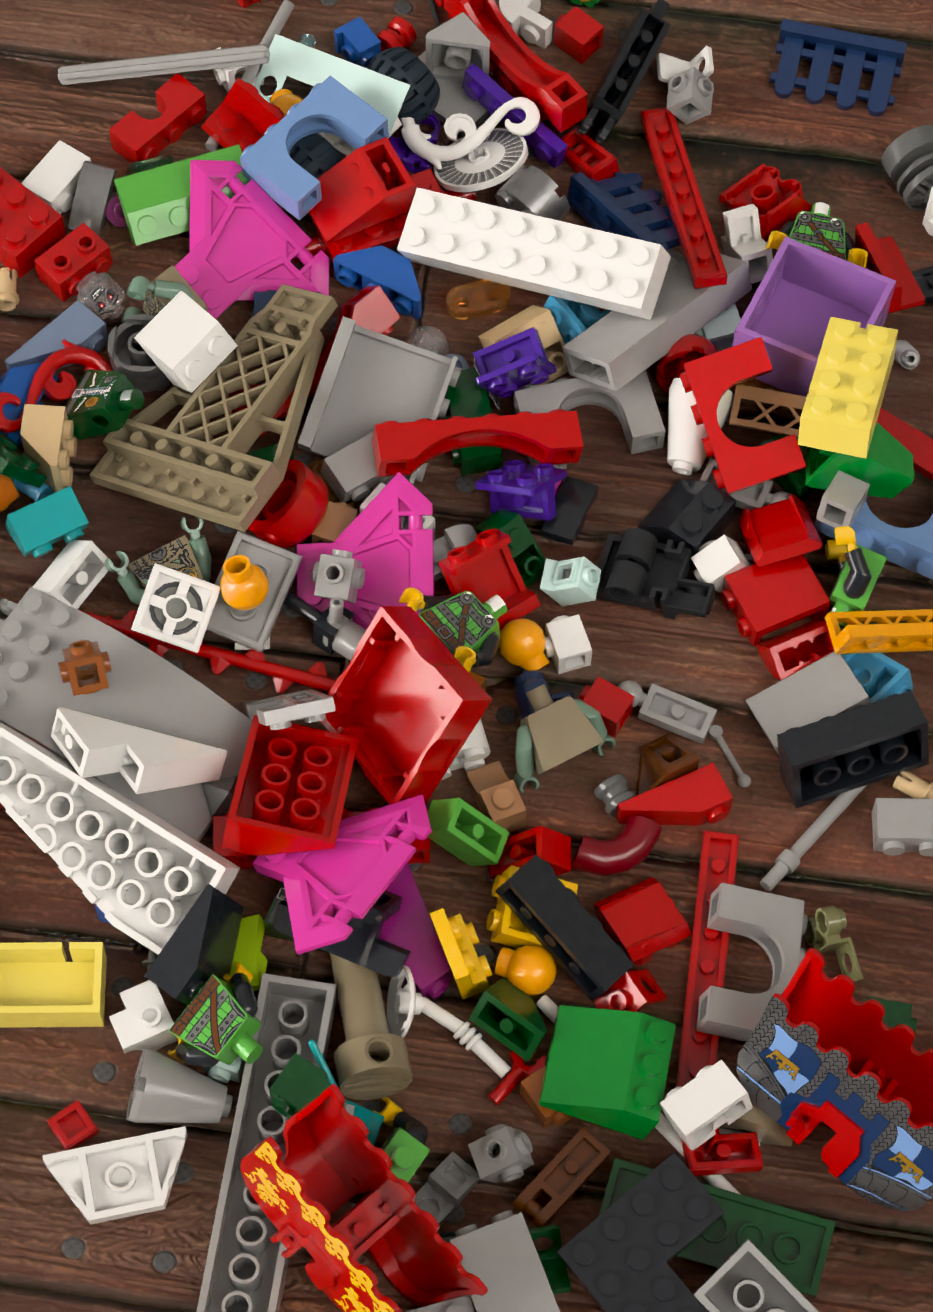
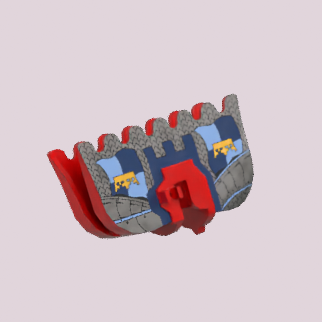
(804, 1070)

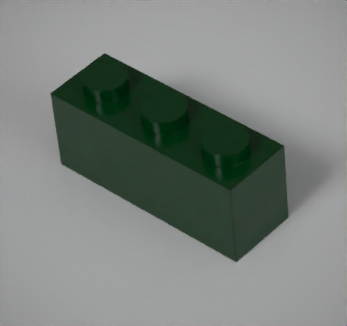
(471, 401)

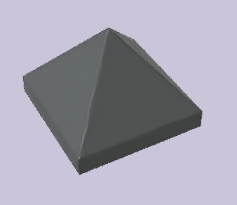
(219, 795)

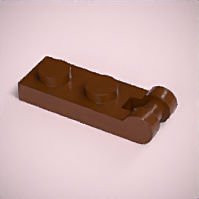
(563, 1177)

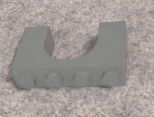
(631, 404)
(777, 927)

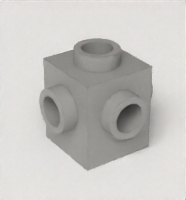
(690, 95)
(327, 580)
(502, 1154)

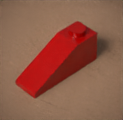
(683, 801)

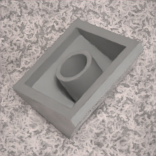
(455, 48)

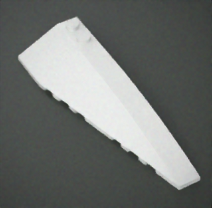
(111, 847)

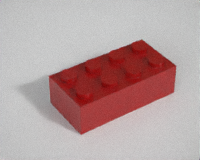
(26, 225)

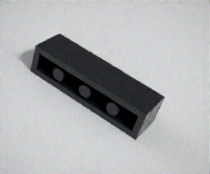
(564, 927)

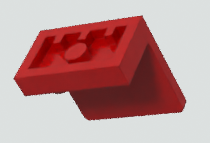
(242, 117)

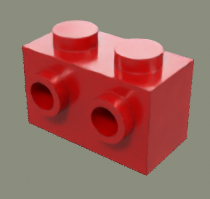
(71, 260)

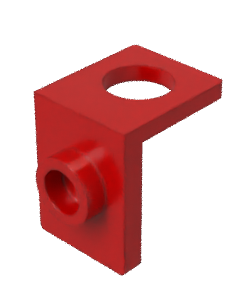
(630, 994)

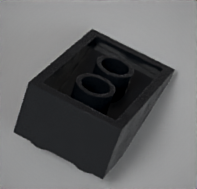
(199, 946)

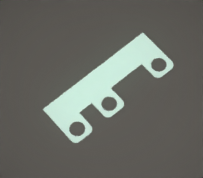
(315, 66)

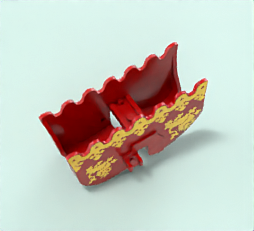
(322, 1169)

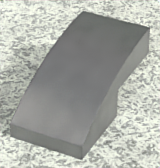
(92, 196)
(446, 1187)

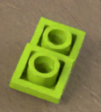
(249, 949)

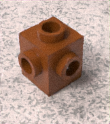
(85, 667)

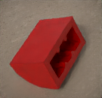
(796, 648)

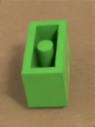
(466, 832)

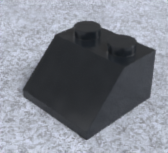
(690, 514)

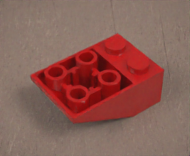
(362, 191)

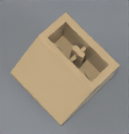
(543, 321)
(50, 441)

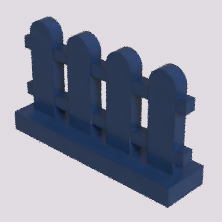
(840, 48)
(598, 206)

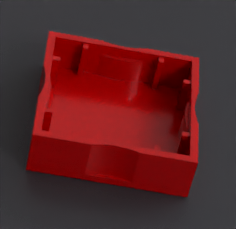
(405, 705)

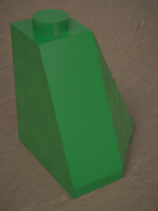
(886, 467)

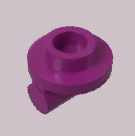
(115, 213)

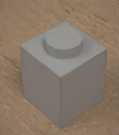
(842, 500)

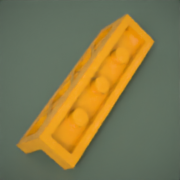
(885, 635)

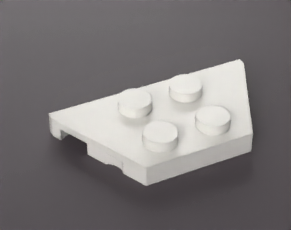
(120, 1175)

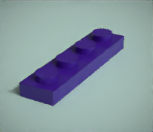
(491, 96)

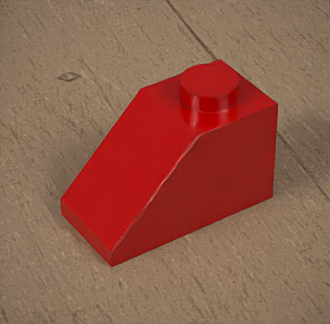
(545, 842)

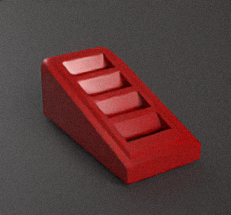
(605, 162)

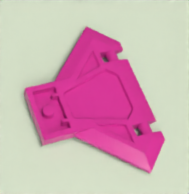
(243, 241)
(389, 555)
(349, 875)

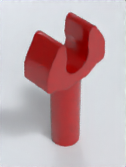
(514, 1077)

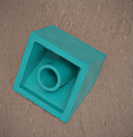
(47, 522)

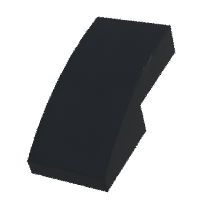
(571, 509)

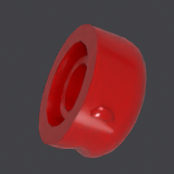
(293, 508)

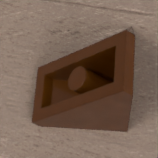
(663, 762)

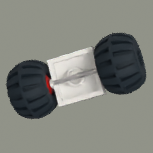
(323, 150)

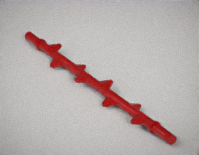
(221, 659)

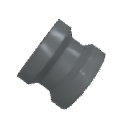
(612, 792)

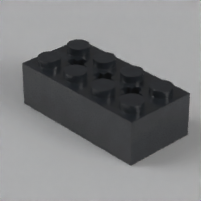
(853, 748)

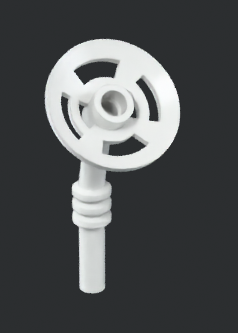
(405, 1003)

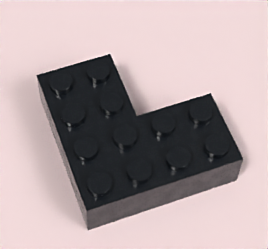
(628, 1247)

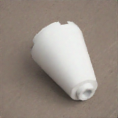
(685, 445)

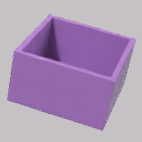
(796, 306)

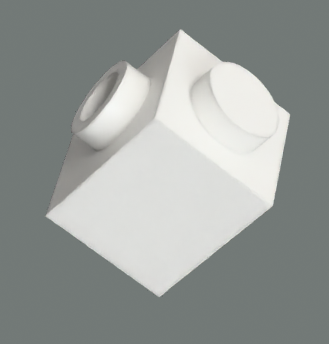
(717, 560)
(567, 643)

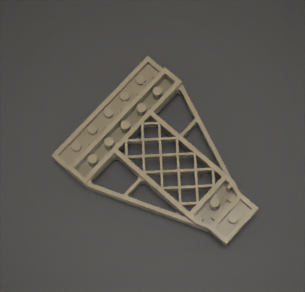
(217, 475)

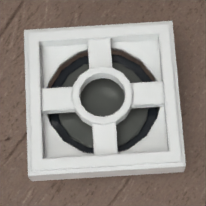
(176, 608)

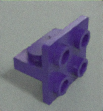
(513, 364)
(523, 488)

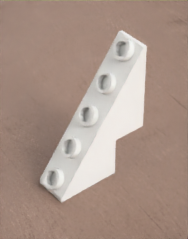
(142, 756)

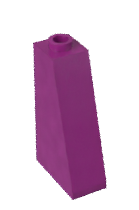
(414, 931)

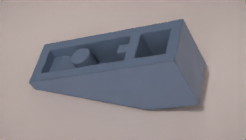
(75, 325)

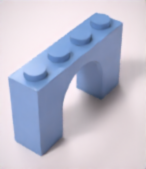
(326, 109)
(902, 546)

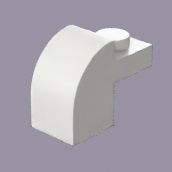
(526, 20)
(744, 240)

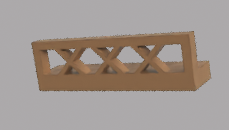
(767, 399)

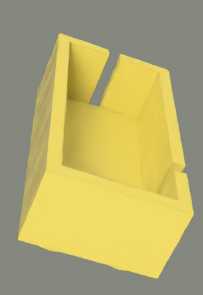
(847, 387)
(47, 990)

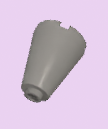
(175, 1093)

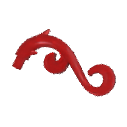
(44, 380)

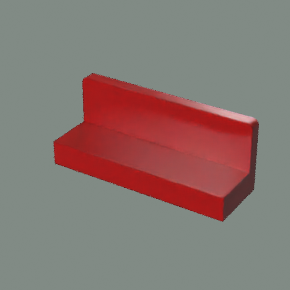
(888, 261)

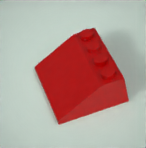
(289, 790)

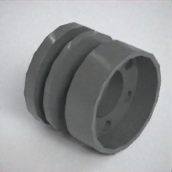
(910, 165)

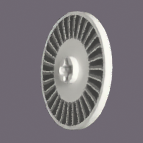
(485, 166)

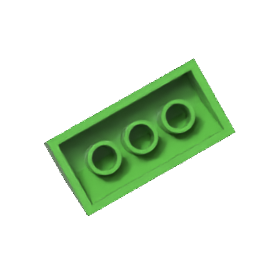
(159, 198)

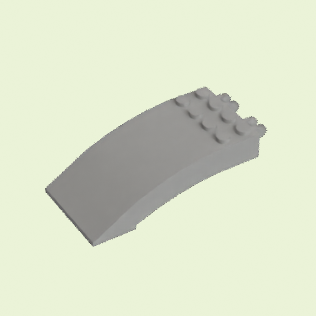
(141, 693)

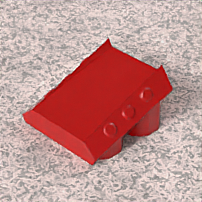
(775, 198)
(779, 531)
(642, 920)

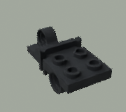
(648, 573)

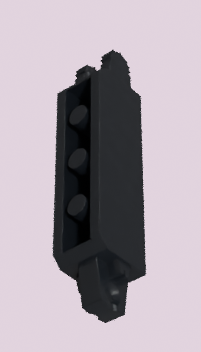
(626, 70)

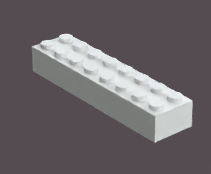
(534, 253)

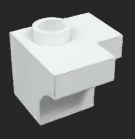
(145, 1019)

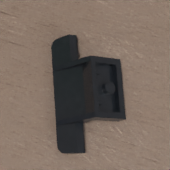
(363, 943)

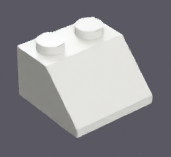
(185, 342)

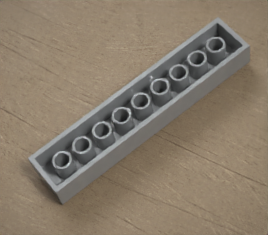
(242, 1263)

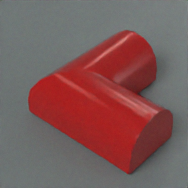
(725, 1155)

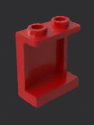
(488, 570)
(773, 596)

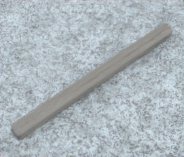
(164, 64)

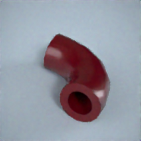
(620, 853)

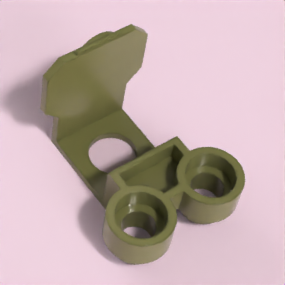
(824, 935)

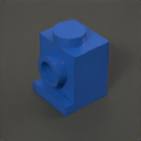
(357, 42)

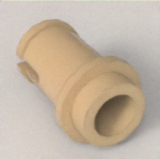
(8, 285)
(913, 786)

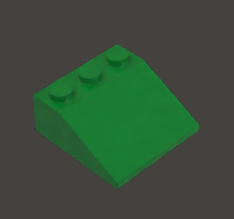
(608, 1067)

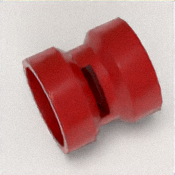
(398, 34)

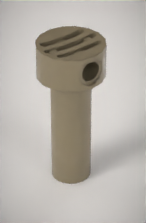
(371, 1059)

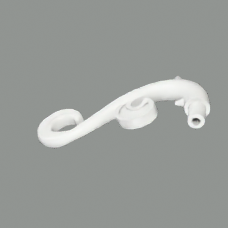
(474, 137)

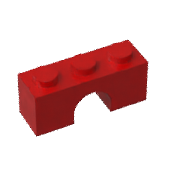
(145, 138)

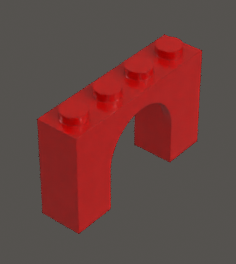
(709, 380)

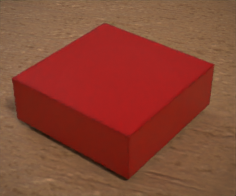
(72, 1126)

